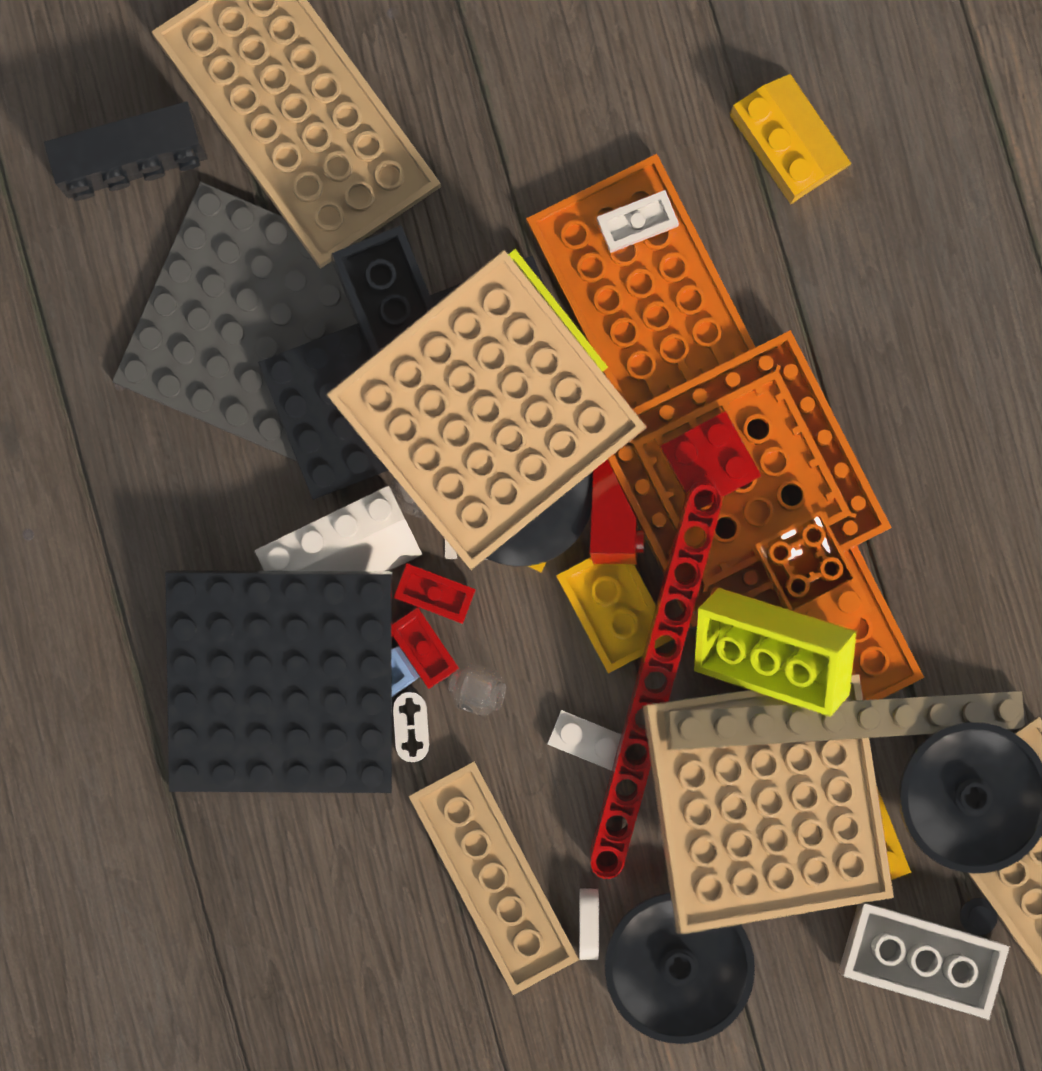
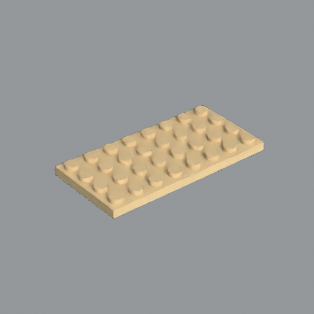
(298, 117)

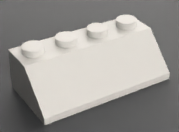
(355, 538)

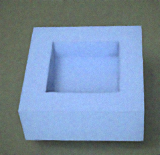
(402, 671)

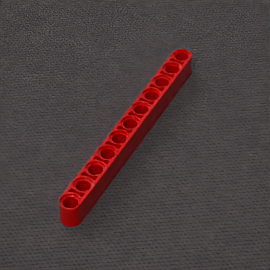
(652, 660)

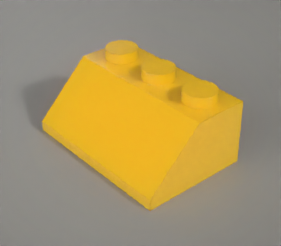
(789, 137)

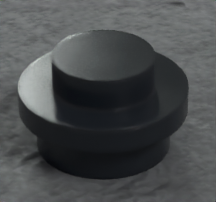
(978, 916)

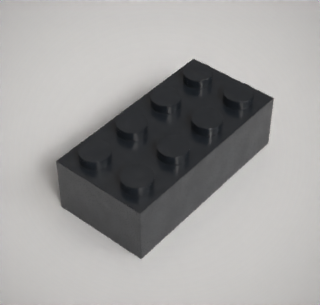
(126, 151)
(382, 286)

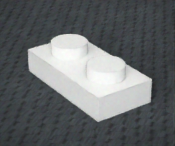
(637, 221)
(585, 740)

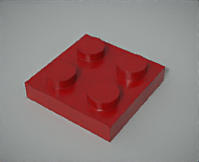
(711, 455)

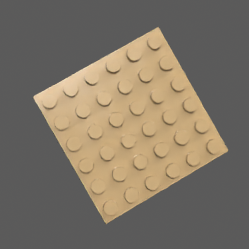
(486, 410)
(766, 823)

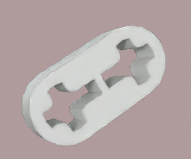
(420, 725)
(588, 924)

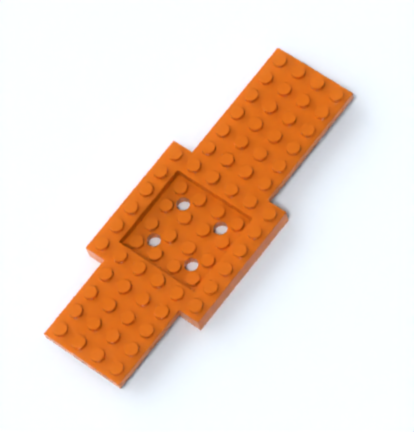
(683, 359)

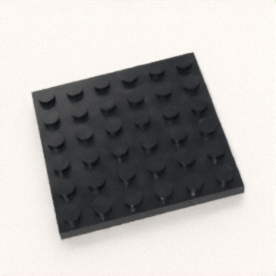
(279, 681)

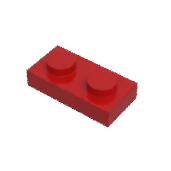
(434, 593)
(423, 648)

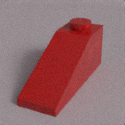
(613, 523)

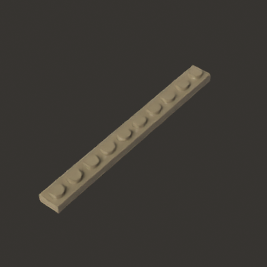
(850, 721)

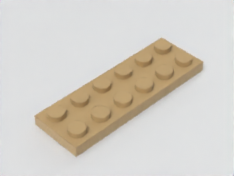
(493, 878)

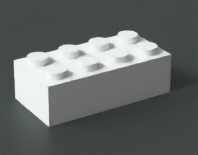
(923, 960)

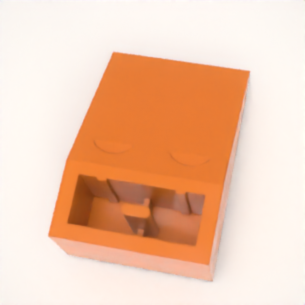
(813, 572)

